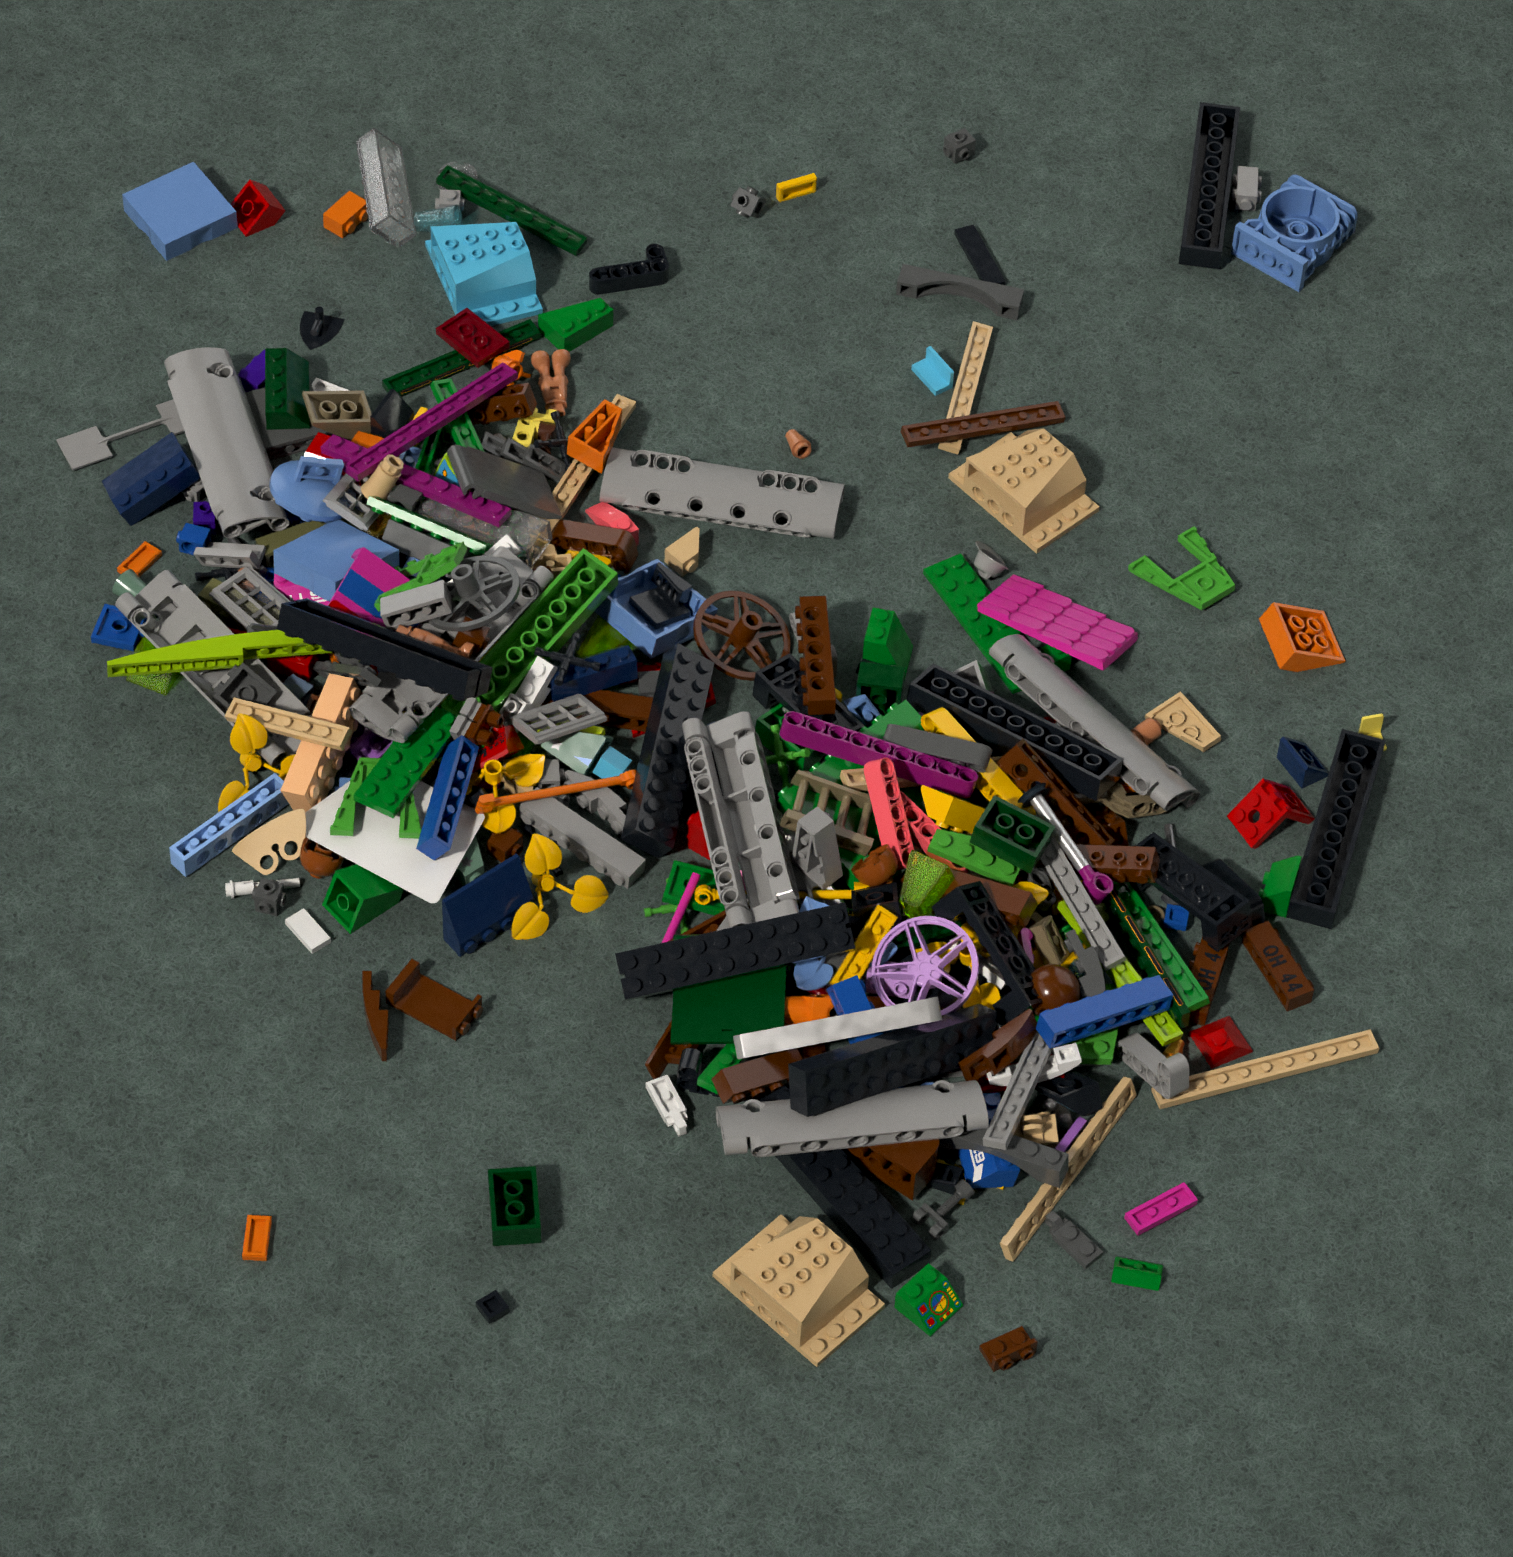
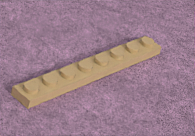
(968, 378)

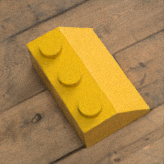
(951, 810)

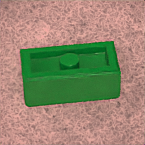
(1137, 1273)

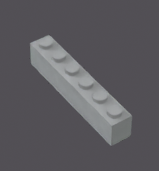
(583, 840)

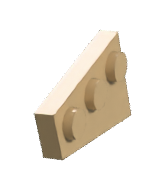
(1185, 722)

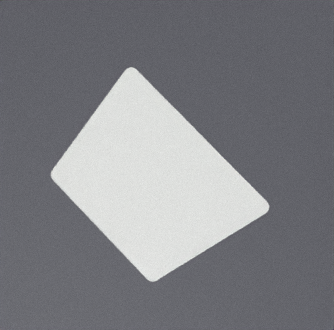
(381, 851)

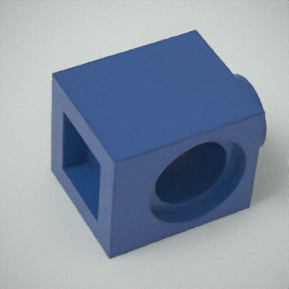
(192, 537)

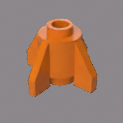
(512, 360)

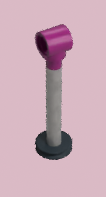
(1095, 883)

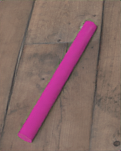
(681, 908)

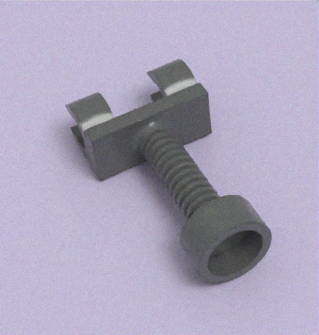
(963, 1190)

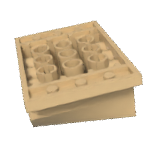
(1028, 486)
(802, 1285)

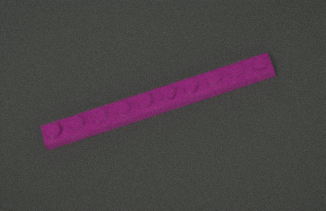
(431, 421)
(429, 485)

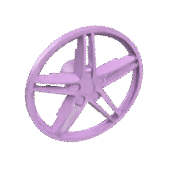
(926, 968)

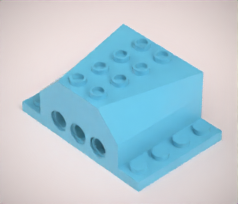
(485, 270)

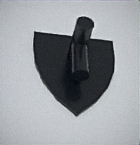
(318, 328)

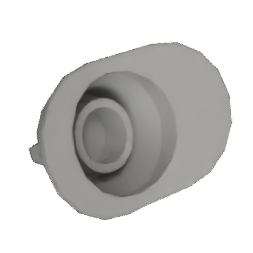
(988, 562)

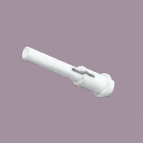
(246, 887)

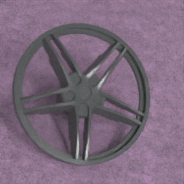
(470, 589)

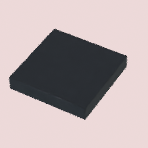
(657, 608)

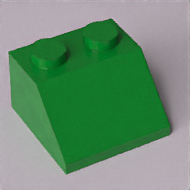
(1280, 885)

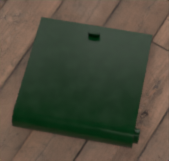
(728, 1007)

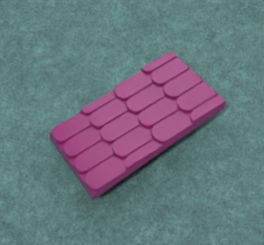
(1058, 621)

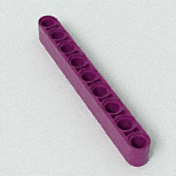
(864, 748)

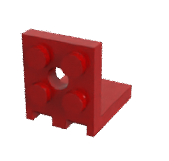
(1274, 804)

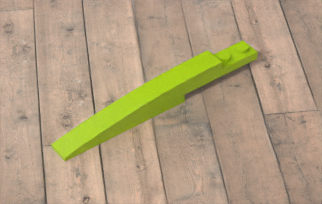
(211, 653)

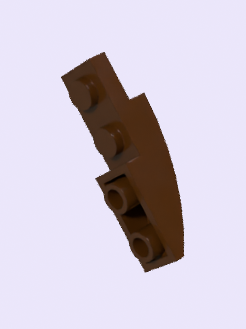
(1005, 1047)

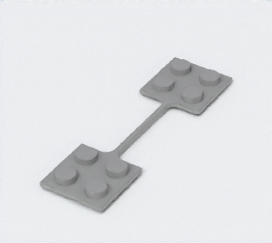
(91, 447)

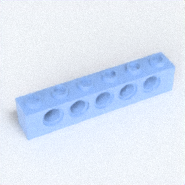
(228, 826)

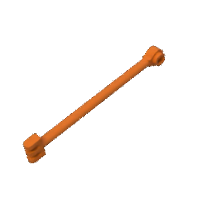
(487, 802)

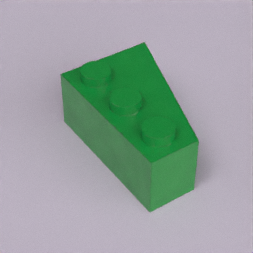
(576, 323)

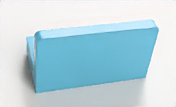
(934, 372)

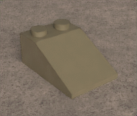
(339, 412)

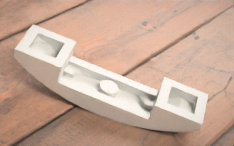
(1062, 1061)

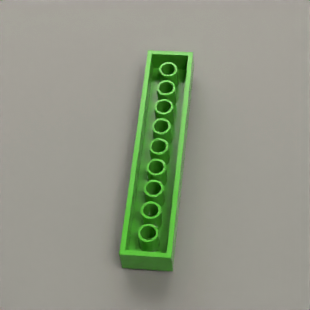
(544, 625)

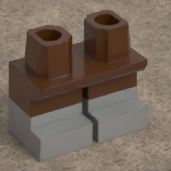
(475, 722)

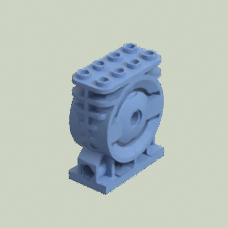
(1288, 231)

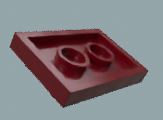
(472, 337)

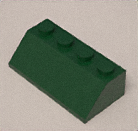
(284, 383)

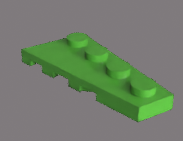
(959, 850)

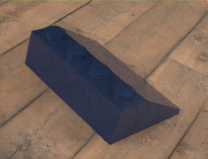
(151, 479)
(485, 906)

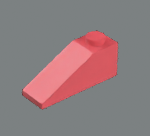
(608, 516)

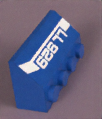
(985, 1169)

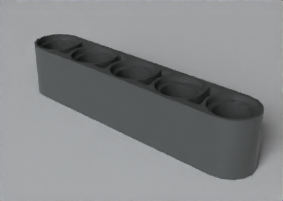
(948, 748)

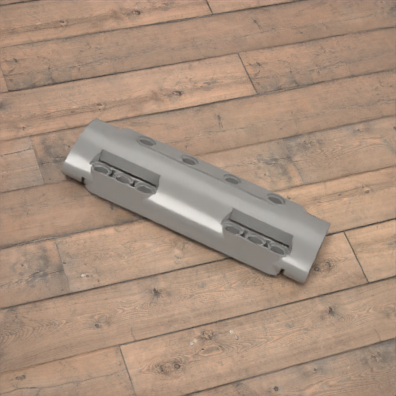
(721, 493)
(742, 822)

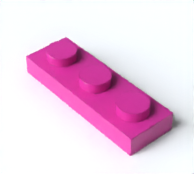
(1161, 1208)

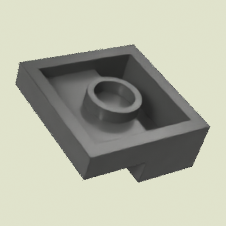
(243, 685)

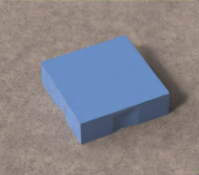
(180, 211)
(324, 556)
(634, 627)

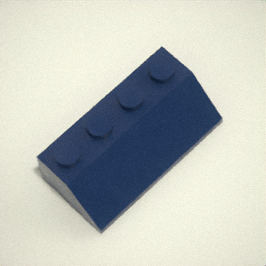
(617, 667)

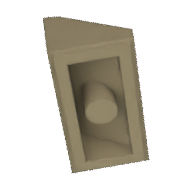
(1049, 942)

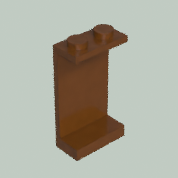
(432, 1002)

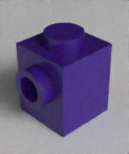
(204, 516)

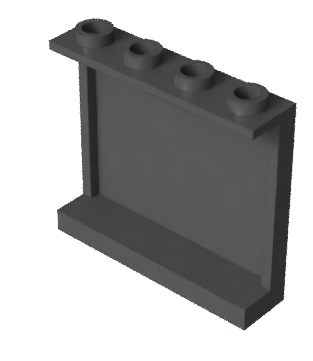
(280, 441)

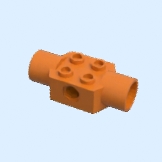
(814, 1007)

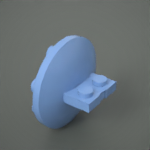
(303, 486)

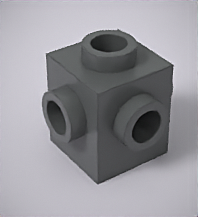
(959, 145)
(748, 202)
(269, 896)

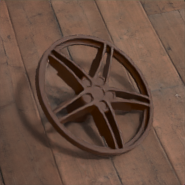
(742, 632)

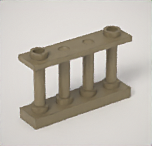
(846, 839)

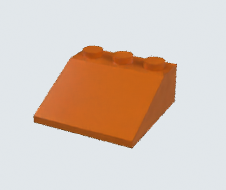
(1300, 637)

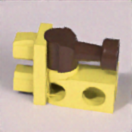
(535, 427)

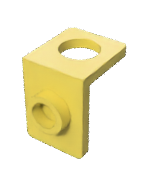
(1372, 726)

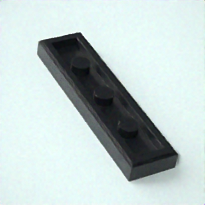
(978, 255)

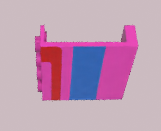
(364, 583)

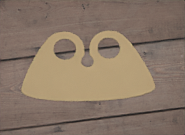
(278, 831)

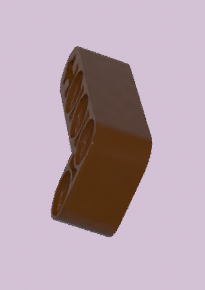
(597, 540)

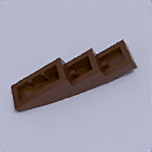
(376, 1019)

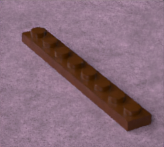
(982, 424)

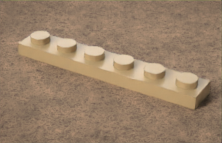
(292, 724)

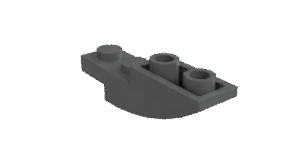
(1087, 962)

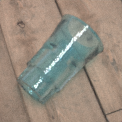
(437, 217)

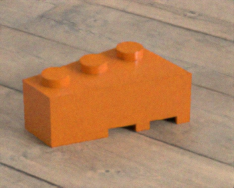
(596, 436)

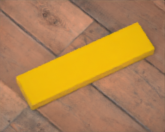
(866, 943)

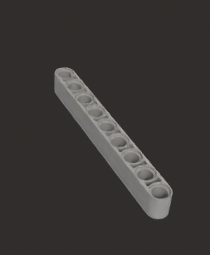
(837, 1027)

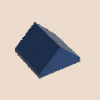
(1300, 762)

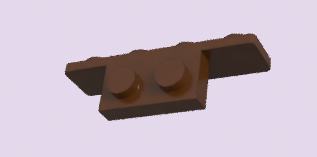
(665, 1053)

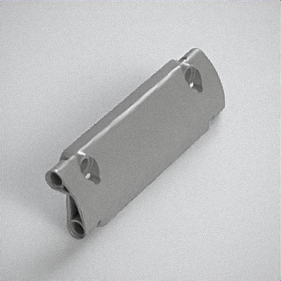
(224, 440)
(188, 619)
(382, 707)
(1088, 719)
(882, 1119)

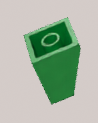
(887, 640)
(359, 897)

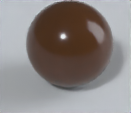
(1055, 987)

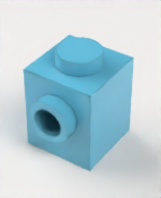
(611, 764)

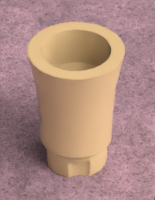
(383, 478)

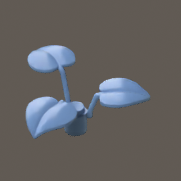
(817, 974)

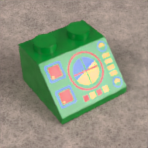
(928, 1300)

